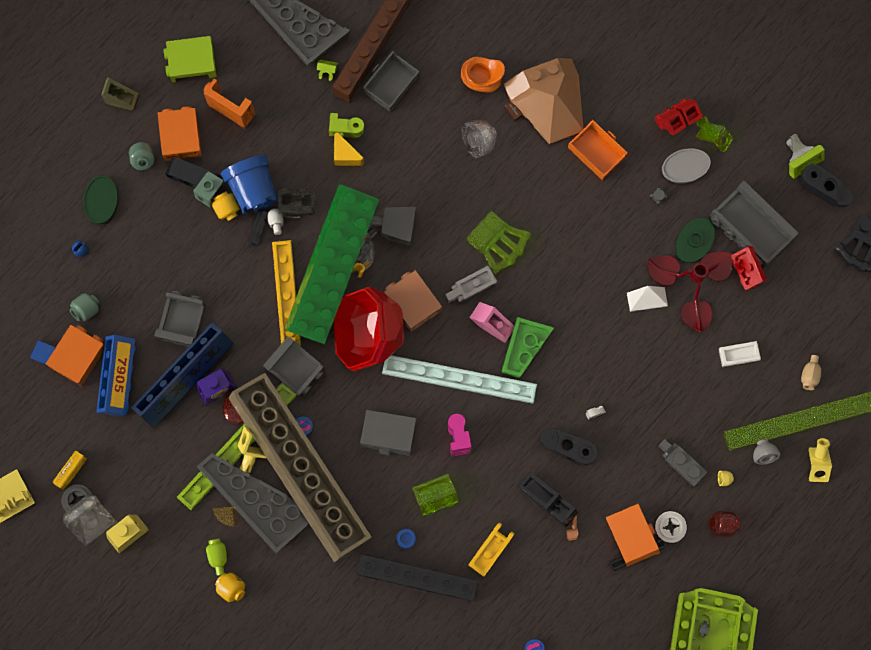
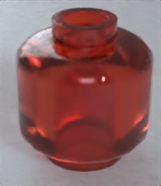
(724, 523)

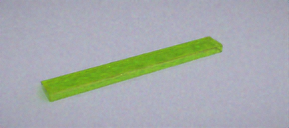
(798, 421)

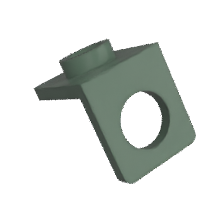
(207, 188)

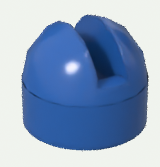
(82, 251)

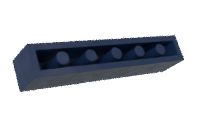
(182, 375)

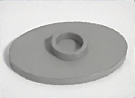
(686, 165)

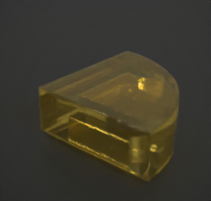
(225, 515)

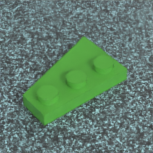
(524, 345)

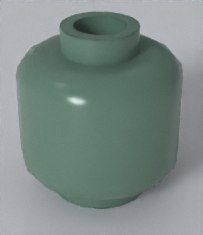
(141, 156)
(84, 307)

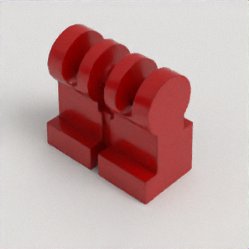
(674, 119)

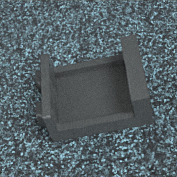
(180, 319)
(294, 366)

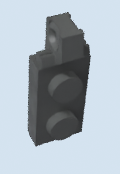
(682, 462)

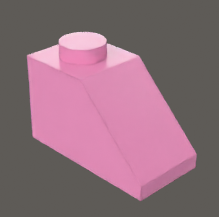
(492, 321)

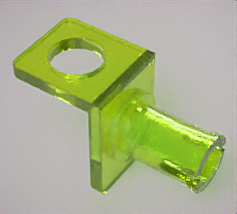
(713, 133)

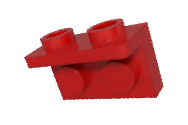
(748, 268)

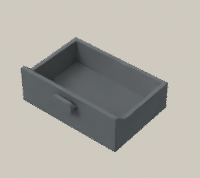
(390, 81)
(387, 433)

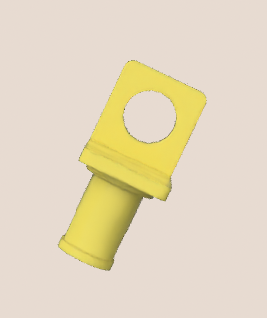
(250, 453)
(820, 461)

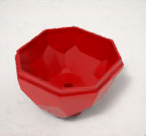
(367, 328)

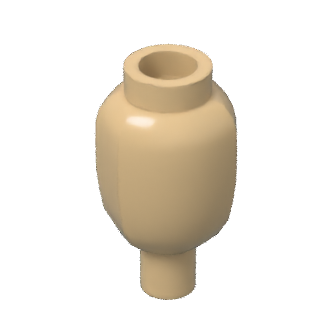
(811, 373)

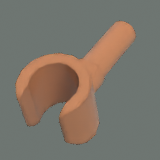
(572, 534)

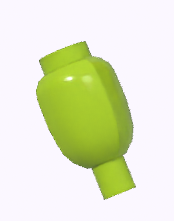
(217, 555)

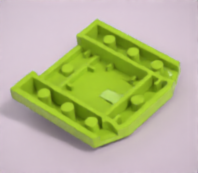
(729, 620)

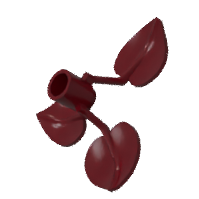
(718, 267)

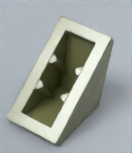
(119, 95)

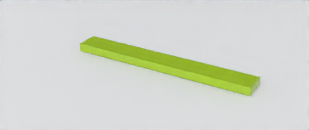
(200, 485)

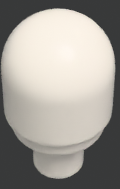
(275, 221)

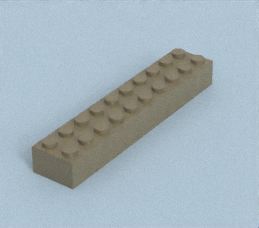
(299, 467)

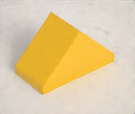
(345, 154)

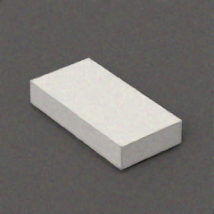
(739, 354)

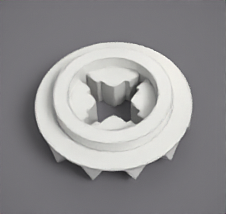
(675, 519)

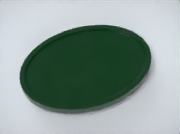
(100, 200)
(695, 240)

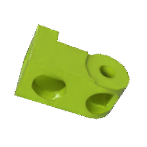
(346, 128)

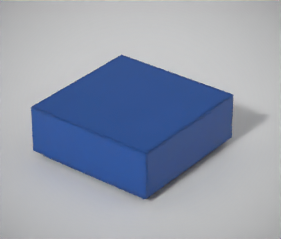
(42, 352)

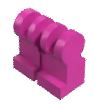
(461, 439)

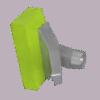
(803, 156)

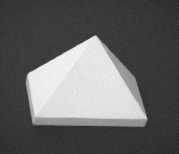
(647, 298)

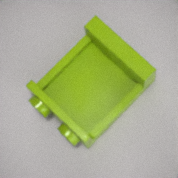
(190, 58)

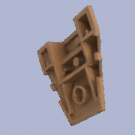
(549, 98)

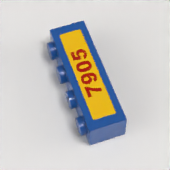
(116, 375)

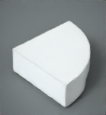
(594, 412)

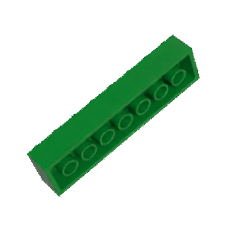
(331, 264)

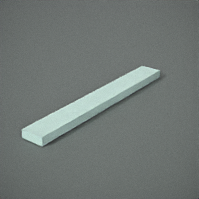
(460, 379)

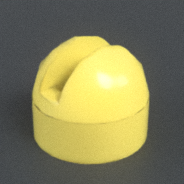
(725, 478)

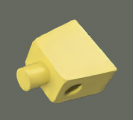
(126, 532)

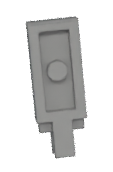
(471, 285)

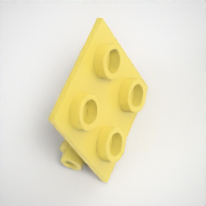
(13, 495)

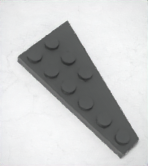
(301, 27)
(263, 507)

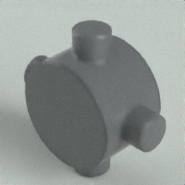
(658, 195)
(704, 627)

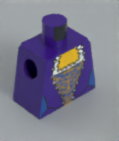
(215, 386)

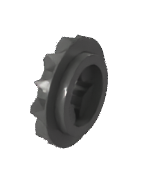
(68, 495)

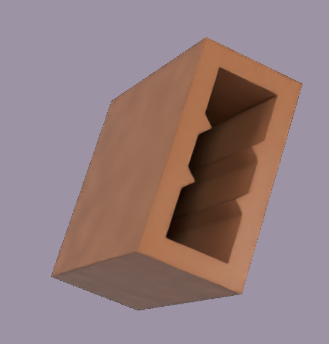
(415, 300)

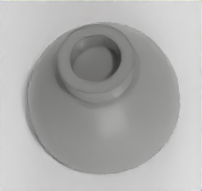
(765, 452)

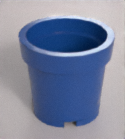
(251, 183)

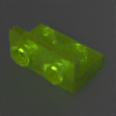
(435, 494)

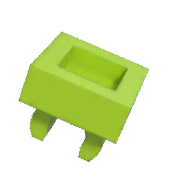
(328, 67)

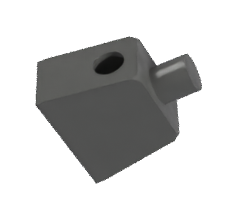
(396, 224)

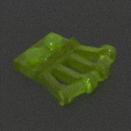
(489, 232)

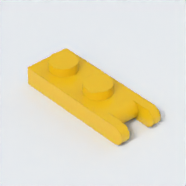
(490, 551)

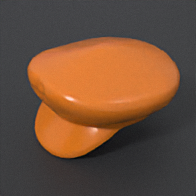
(482, 74)

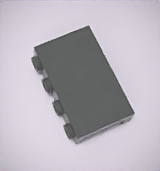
(753, 223)

